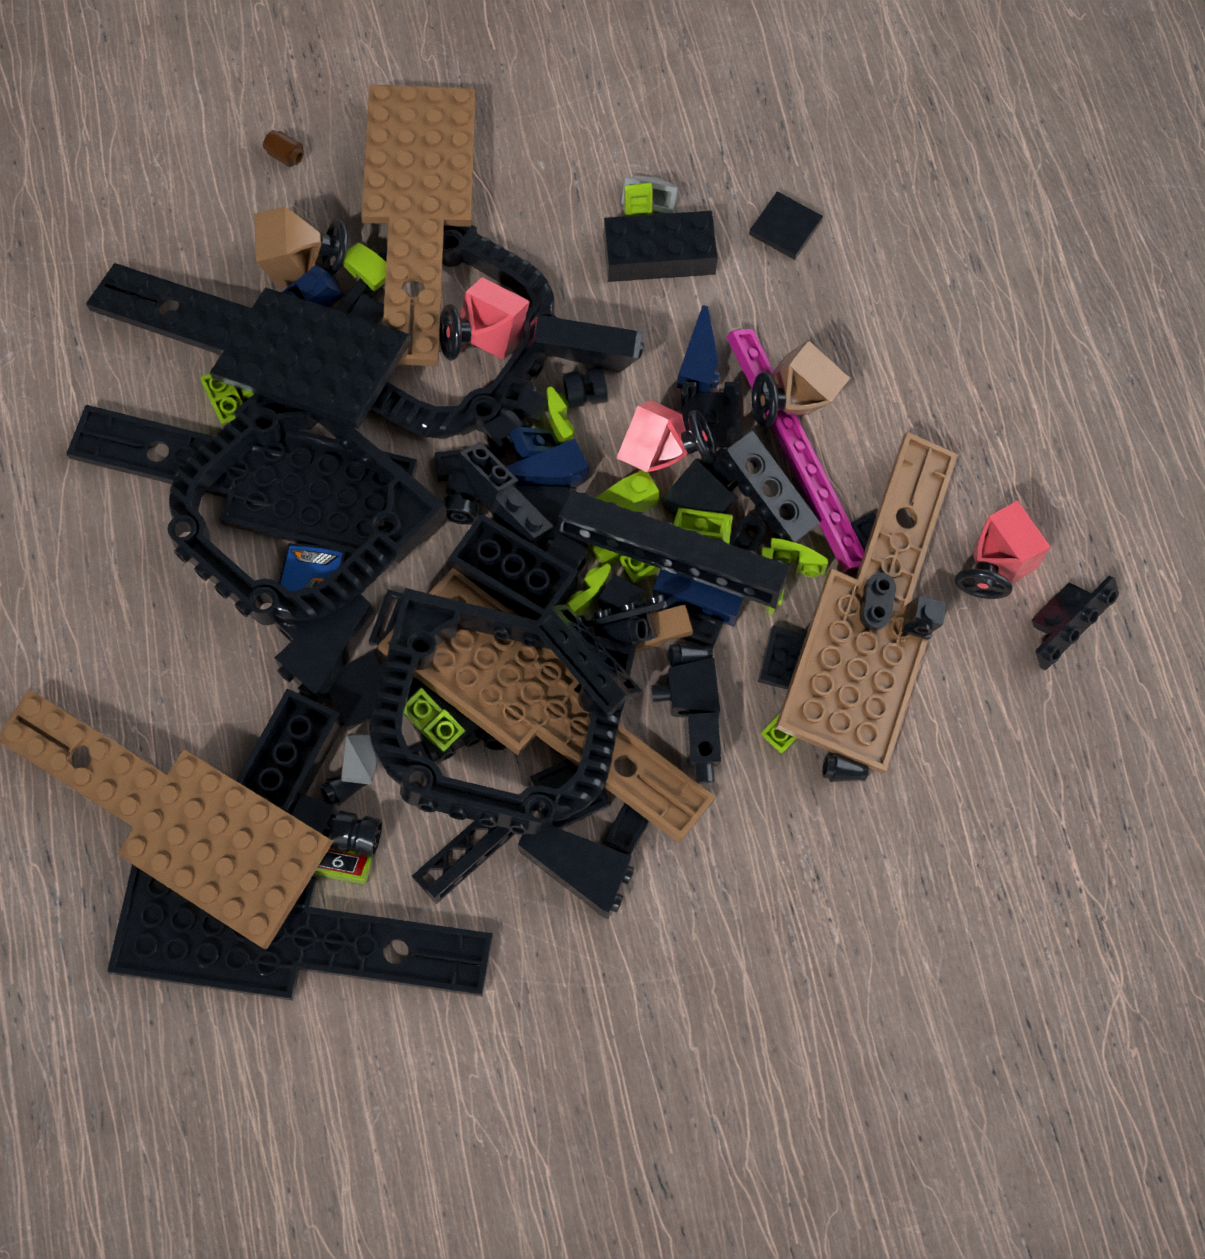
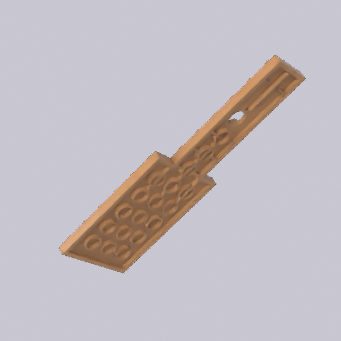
(417, 184)
(854, 680)
(531, 693)
(190, 826)

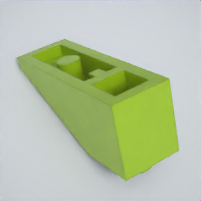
(633, 493)

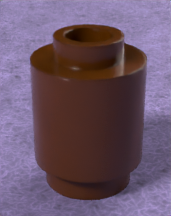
(283, 148)

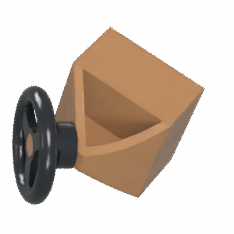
(290, 245)
(797, 386)

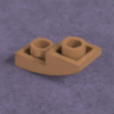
(669, 625)

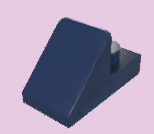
(532, 441)

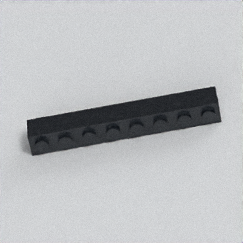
(673, 548)

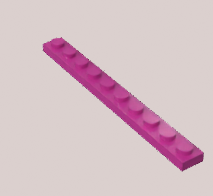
(802, 459)

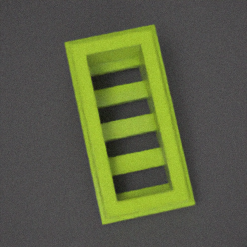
(638, 205)

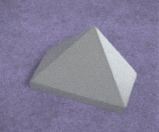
(663, 192)
(359, 759)

